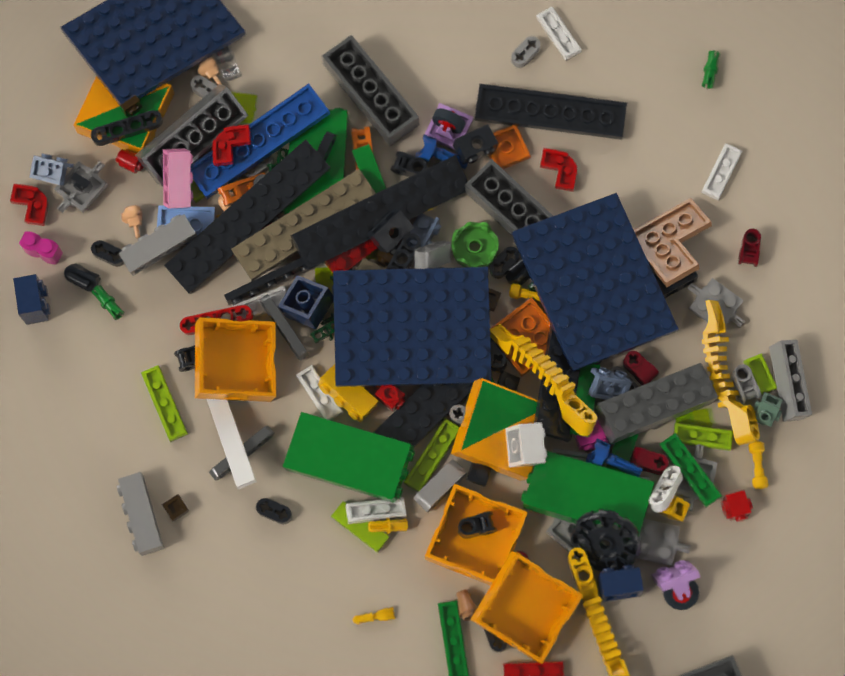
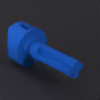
(431, 149)
(601, 455)

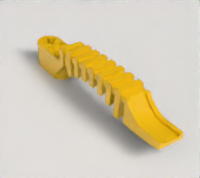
(573, 409)
(742, 417)
(596, 616)

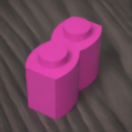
(38, 247)

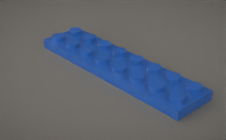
(267, 136)

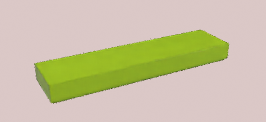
(164, 403)
(432, 455)

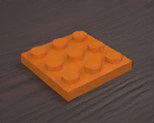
(530, 322)

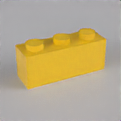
(353, 399)

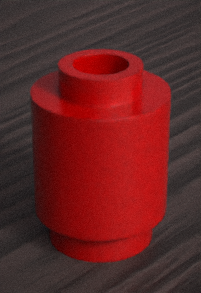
(128, 160)

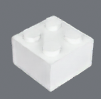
(526, 445)

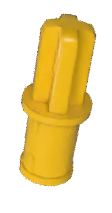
(388, 525)

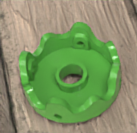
(474, 233)

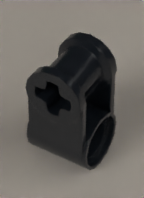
(406, 163)
(496, 353)
(189, 354)
(478, 525)

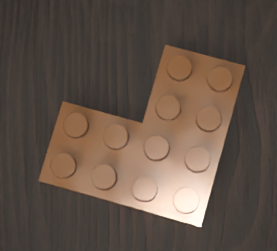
(664, 237)

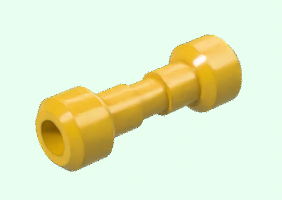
(517, 291)
(756, 449)

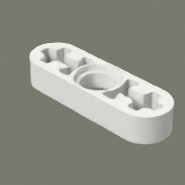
(667, 495)

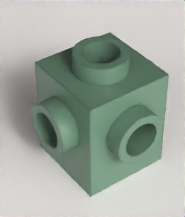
(768, 409)

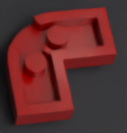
(225, 142)
(564, 164)
(34, 199)

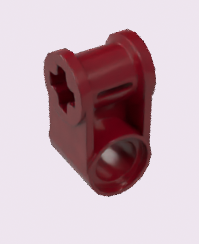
(750, 252)
(642, 370)
(648, 460)

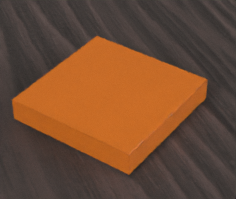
(510, 147)

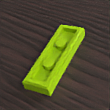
(704, 436)
(373, 539)

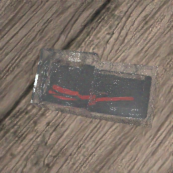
(227, 64)

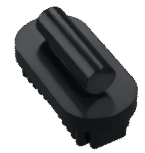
(517, 273)
(81, 277)

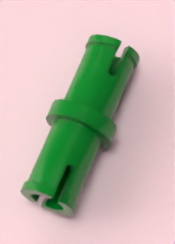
(710, 69)
(107, 302)

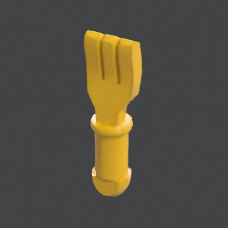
(382, 615)

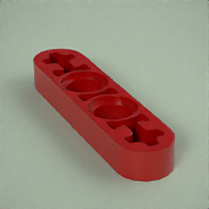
(216, 314)

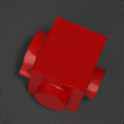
(390, 397)
(736, 506)

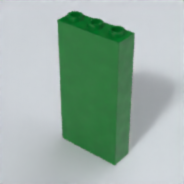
(337, 124)
(349, 457)
(572, 487)

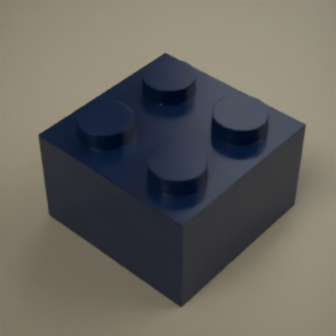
(31, 299)
(306, 302)
(620, 583)

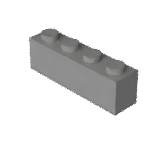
(158, 244)
(790, 380)
(140, 513)

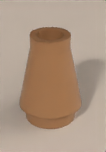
(466, 605)

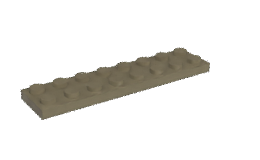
(274, 243)

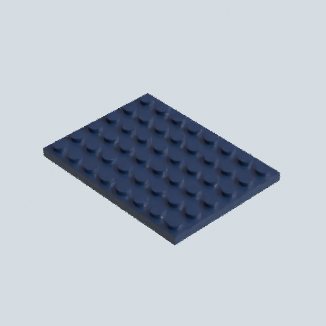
(149, 42)
(594, 282)
(411, 326)

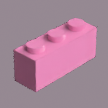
(177, 178)

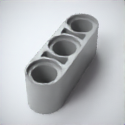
(433, 255)
(440, 485)

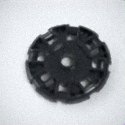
(609, 531)

